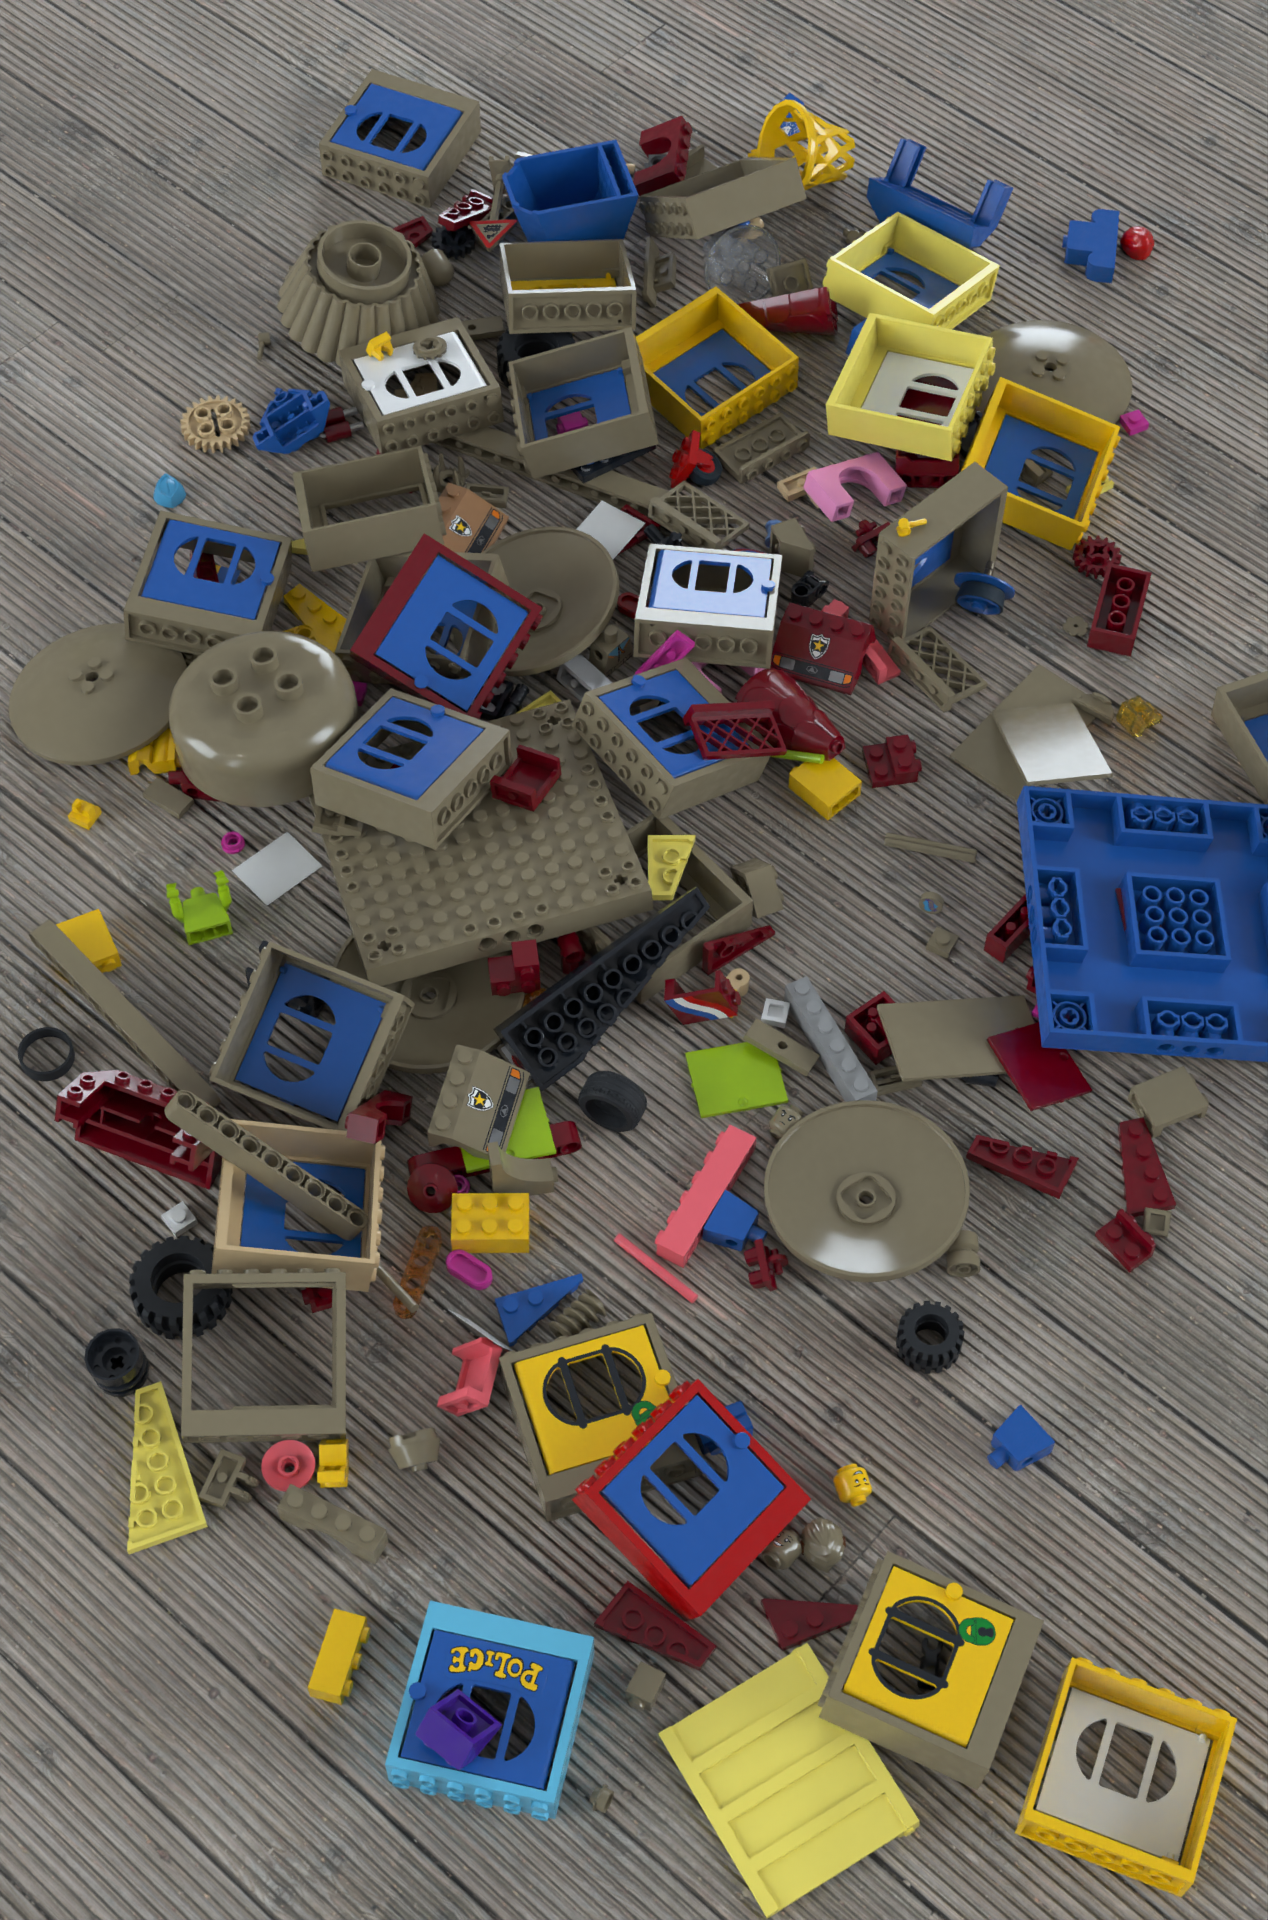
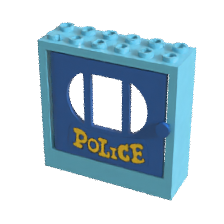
(505, 1657)

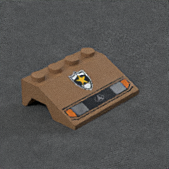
(469, 520)

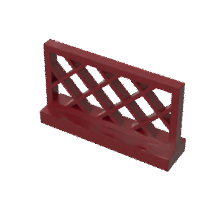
(730, 715)

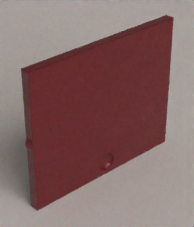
(1038, 1073)

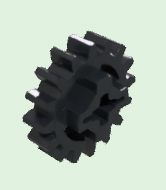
(454, 242)

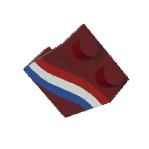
(702, 1004)

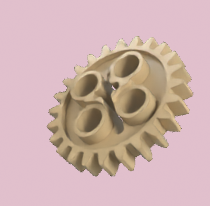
(199, 427)

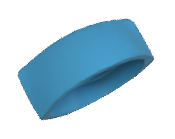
(169, 492)

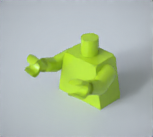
(203, 913)

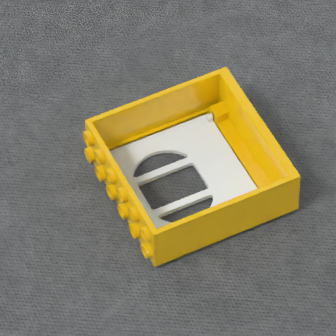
(1109, 1827)

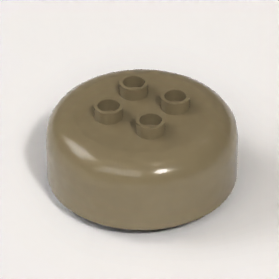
(259, 716)

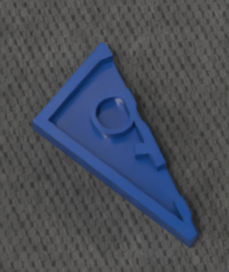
(525, 1308)

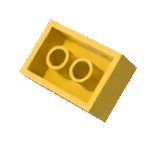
(490, 1222)

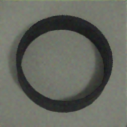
(42, 1033)

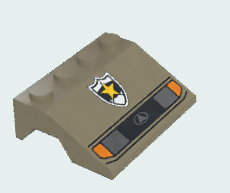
(477, 1102)

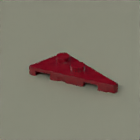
(726, 949)

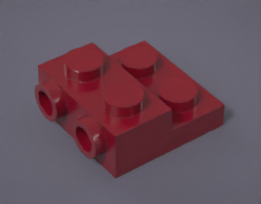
(892, 762)

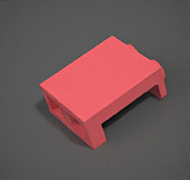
(475, 1378)

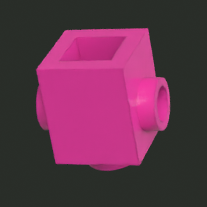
(570, 422)

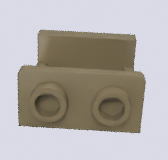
(1168, 1100)

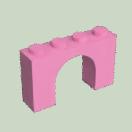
(868, 470)

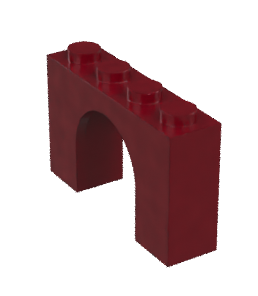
(668, 137)

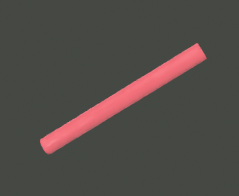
(657, 1269)

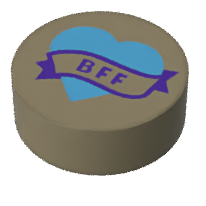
(931, 902)

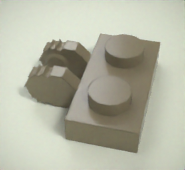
(223, 1479)

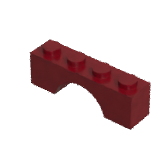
(369, 1120)

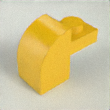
(333, 1463)

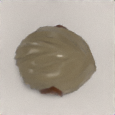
(822, 1543)

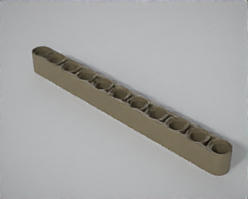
(120, 1012)

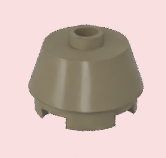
(415, 1449)

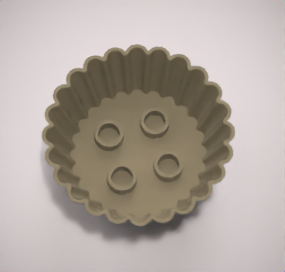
(354, 287)

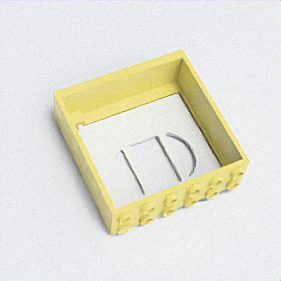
(886, 364)

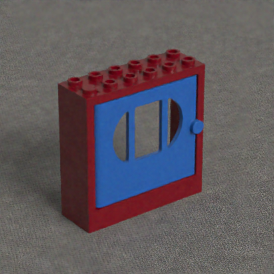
(445, 583)

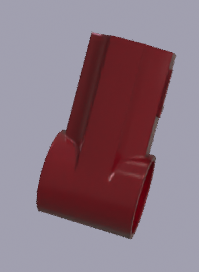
(570, 952)

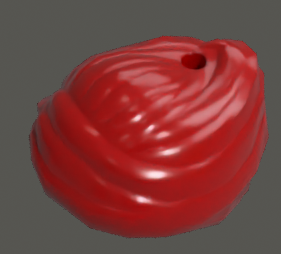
(1137, 242)

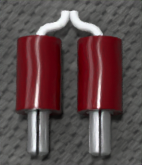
(336, 426)

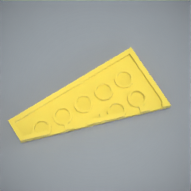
(161, 1484)

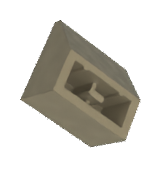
(792, 543)

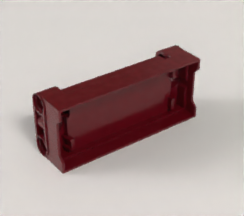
(922, 470)

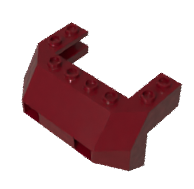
(129, 1121)

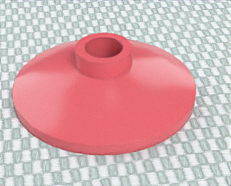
(287, 1454)

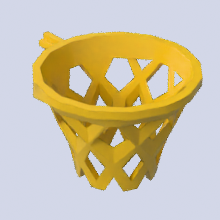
(810, 128)

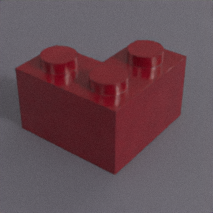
(517, 971)
(867, 1029)

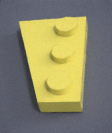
(667, 862)

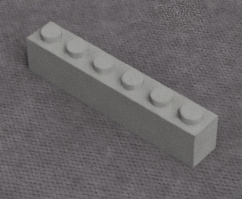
(828, 1042)

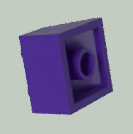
(457, 1729)

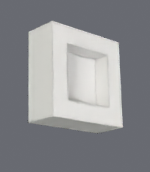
(775, 1012)
(179, 1219)

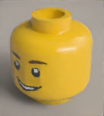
(852, 1485)

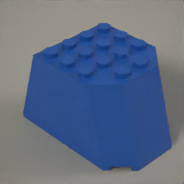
(573, 193)

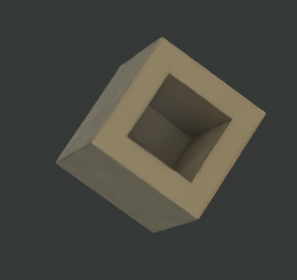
(645, 1687)

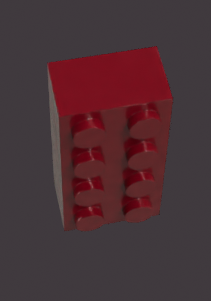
(1119, 609)

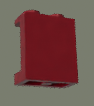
(527, 778)

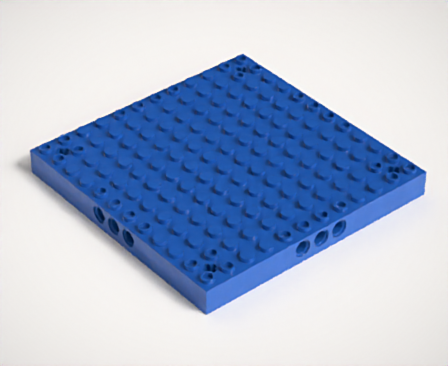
(1150, 988)

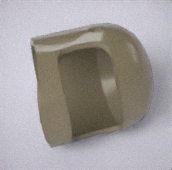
(438, 267)

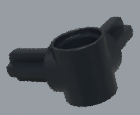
(657, 537)

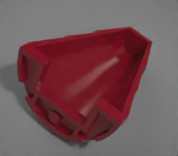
(796, 312)
(796, 715)

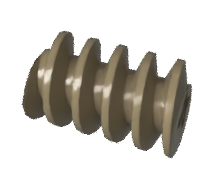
(578, 1315)

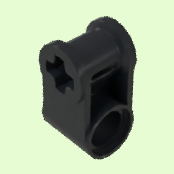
(808, 589)

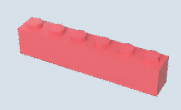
(696, 1205)

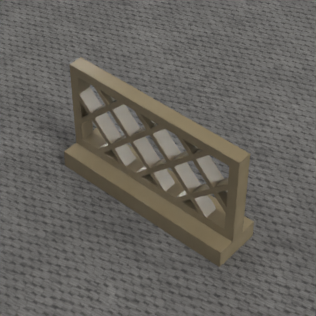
(696, 535)
(924, 674)

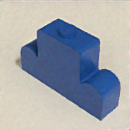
(1093, 244)

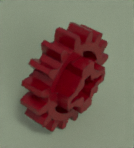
(1096, 556)

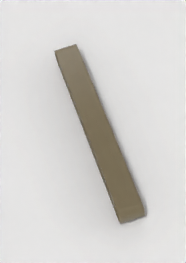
(266, 1165)

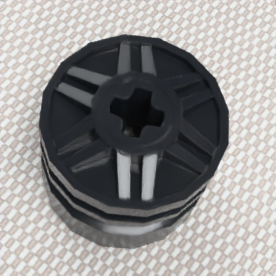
(116, 1362)

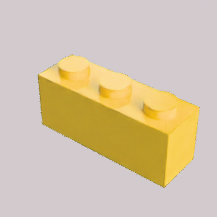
(339, 1657)

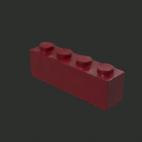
(1009, 932)

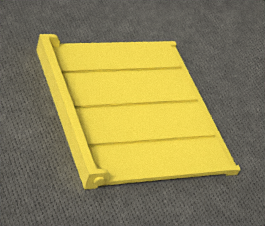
(784, 1785)

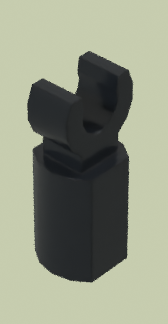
(929, 1662)

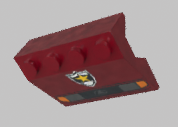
(821, 648)

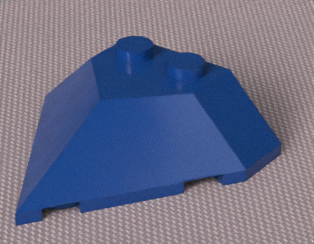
(292, 420)

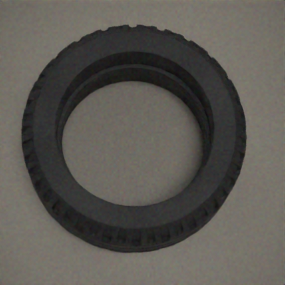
(612, 1101)

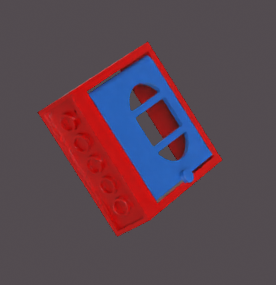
(693, 1546)

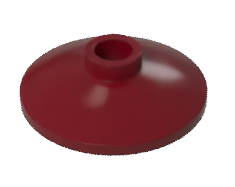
(433, 1176)

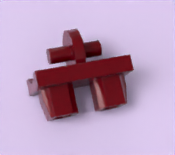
(865, 543)
(761, 1255)

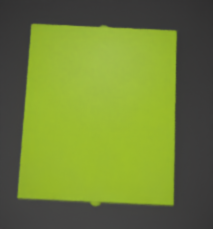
(734, 1079)
(530, 1135)

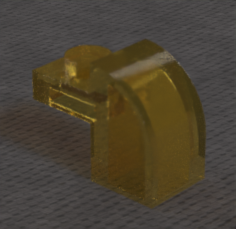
(1137, 715)

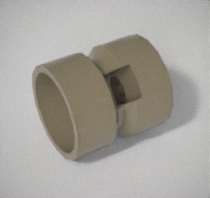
(962, 1255)

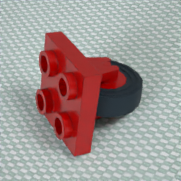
(694, 463)

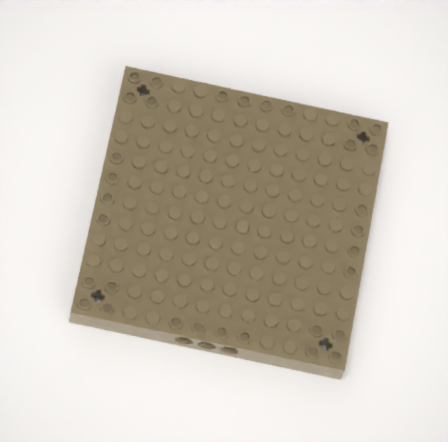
(498, 872)

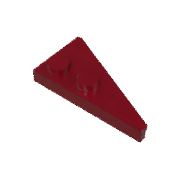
(804, 1620)

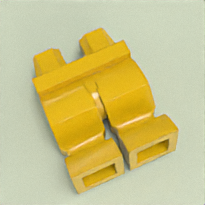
(158, 756)

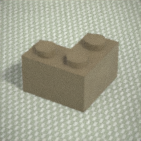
(759, 883)

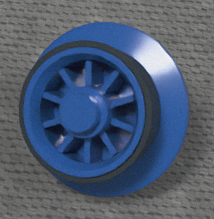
(982, 592)

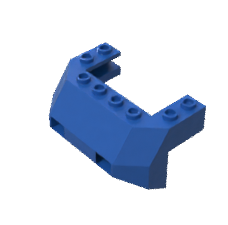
(896, 194)

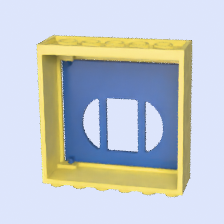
(952, 275)

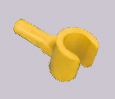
(904, 527)

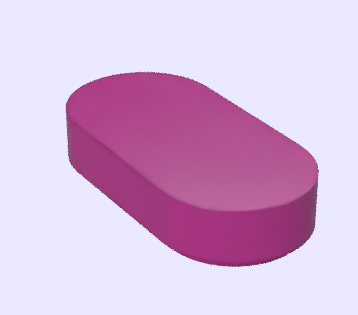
(469, 1269)

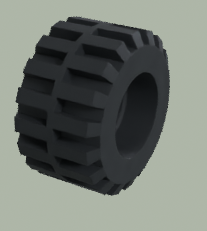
(933, 1318)

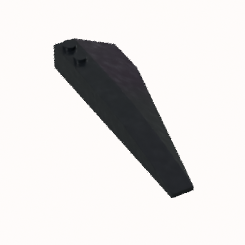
(573, 1014)

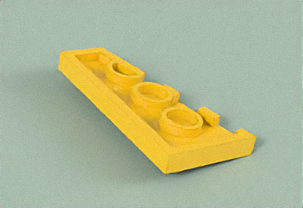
(314, 612)

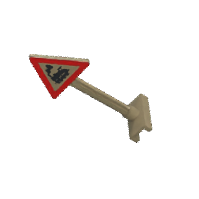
(495, 230)

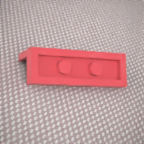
(879, 663)

